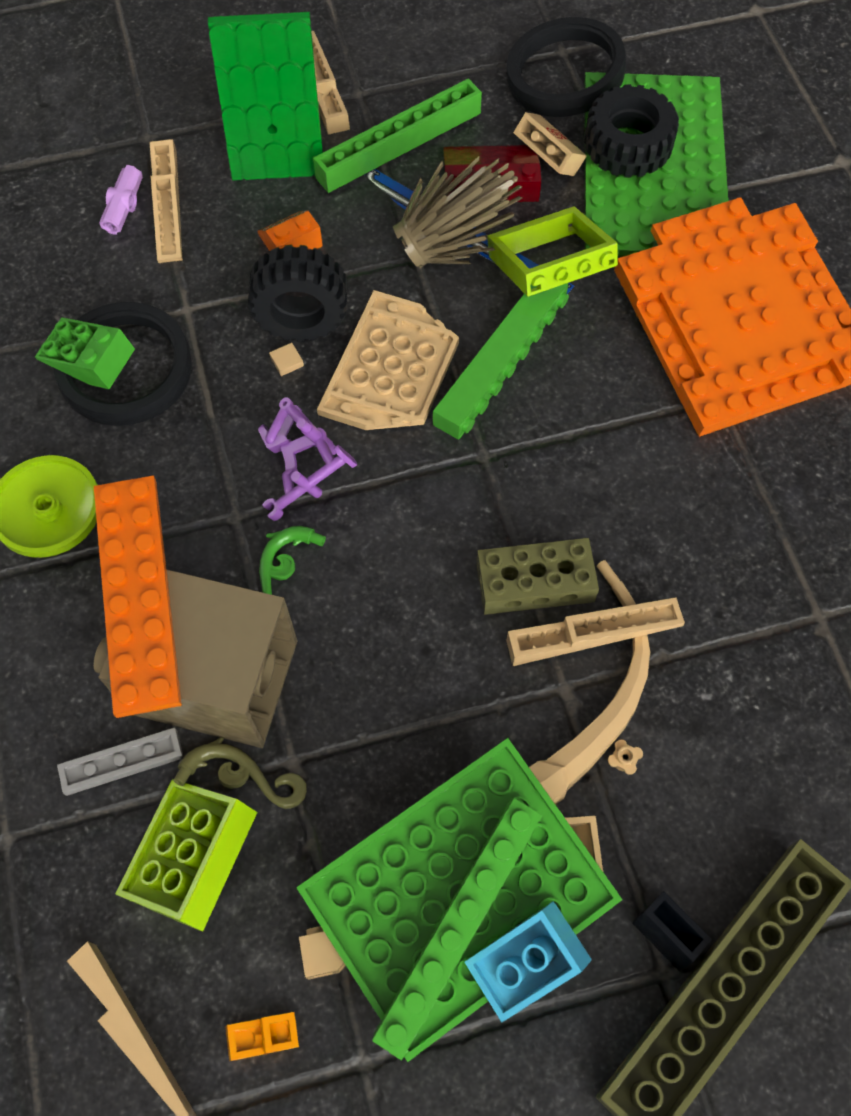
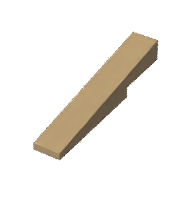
(329, 101)
(166, 201)
(592, 630)
(126, 1027)

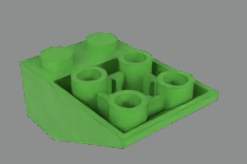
(86, 351)

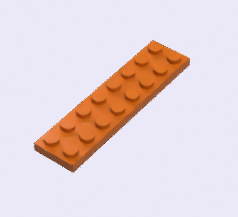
(136, 598)

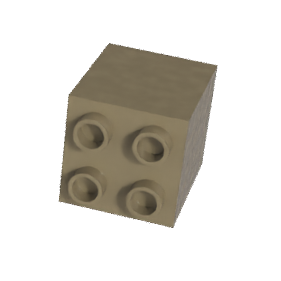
(229, 658)

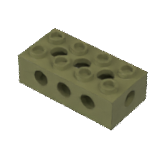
(543, 560)

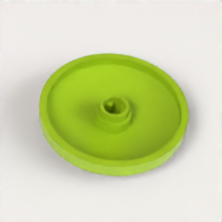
(46, 506)

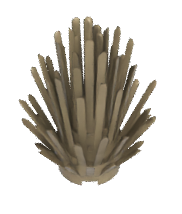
(436, 219)

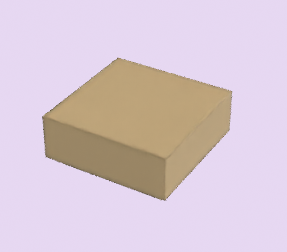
(286, 359)

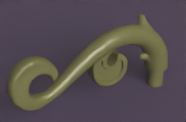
(235, 779)

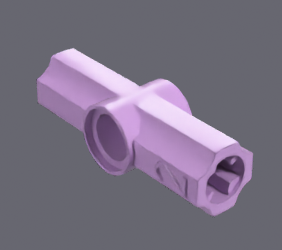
(121, 199)

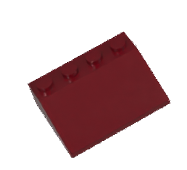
(520, 159)

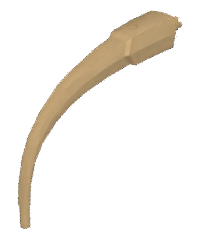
(579, 755)

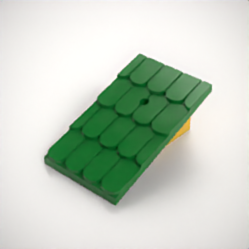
(267, 93)

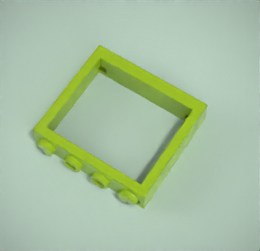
(546, 229)

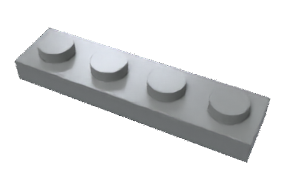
(120, 761)

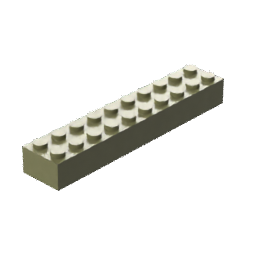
(727, 987)

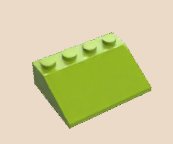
(187, 854)

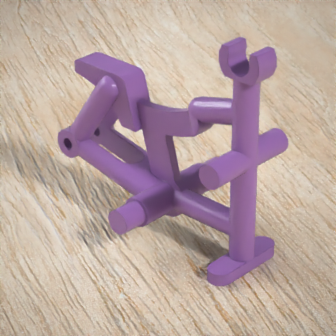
(276, 441)

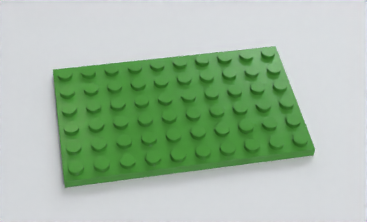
(686, 183)

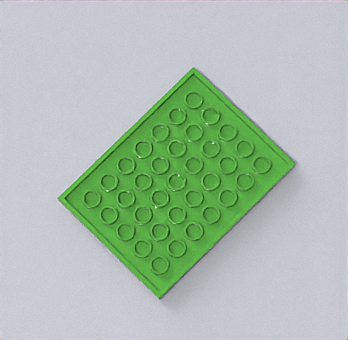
(397, 883)

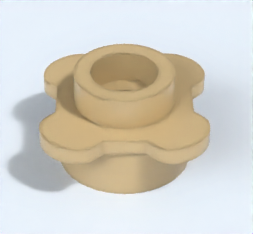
(617, 760)

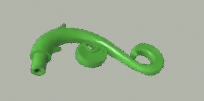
(287, 567)

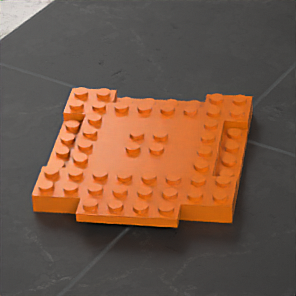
(740, 312)

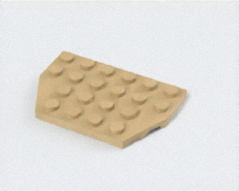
(390, 366)

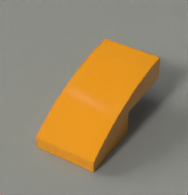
(261, 1036)

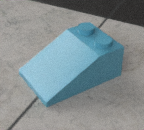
(528, 962)

